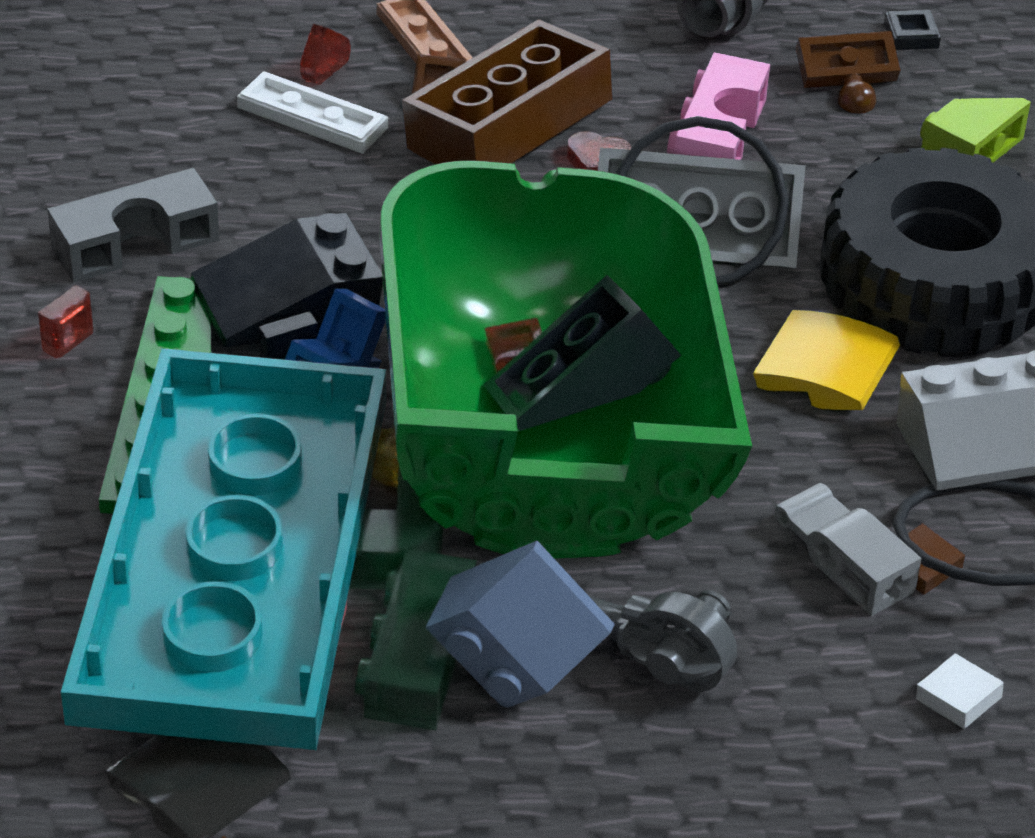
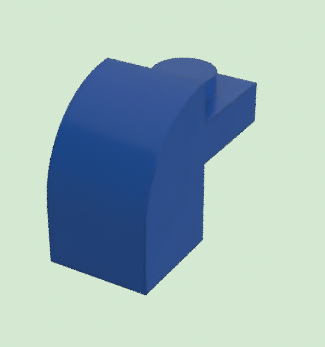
(346, 334)

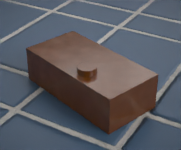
(509, 97)

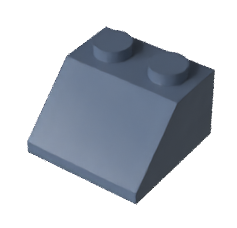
(518, 623)

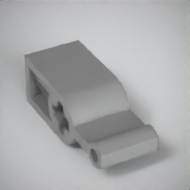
(852, 548)

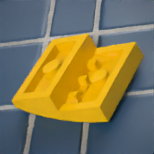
(827, 357)

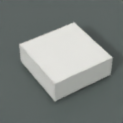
(959, 691)

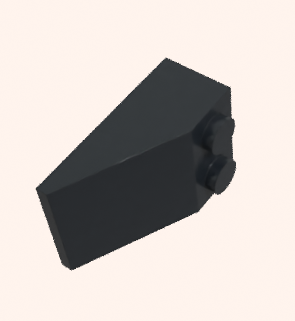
(286, 276)
(584, 359)

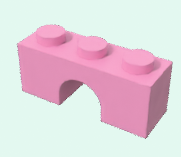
(727, 91)

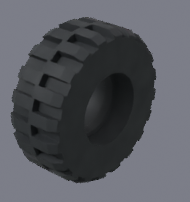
(885, 261)

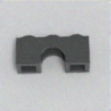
(169, 207)

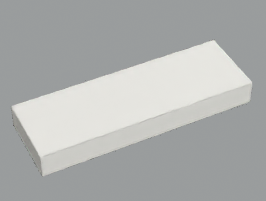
(312, 112)

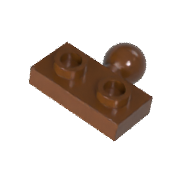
(850, 62)

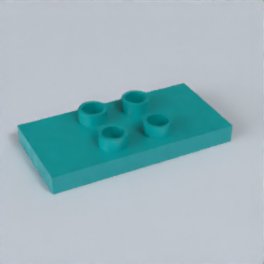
(229, 552)

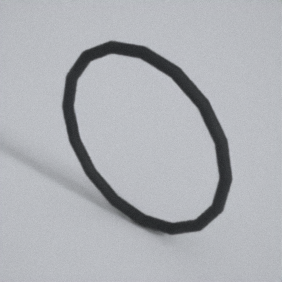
(762, 151)
(948, 569)

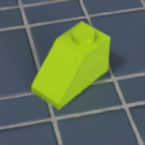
(977, 126)

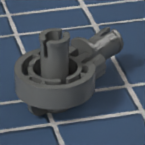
(692, 652)

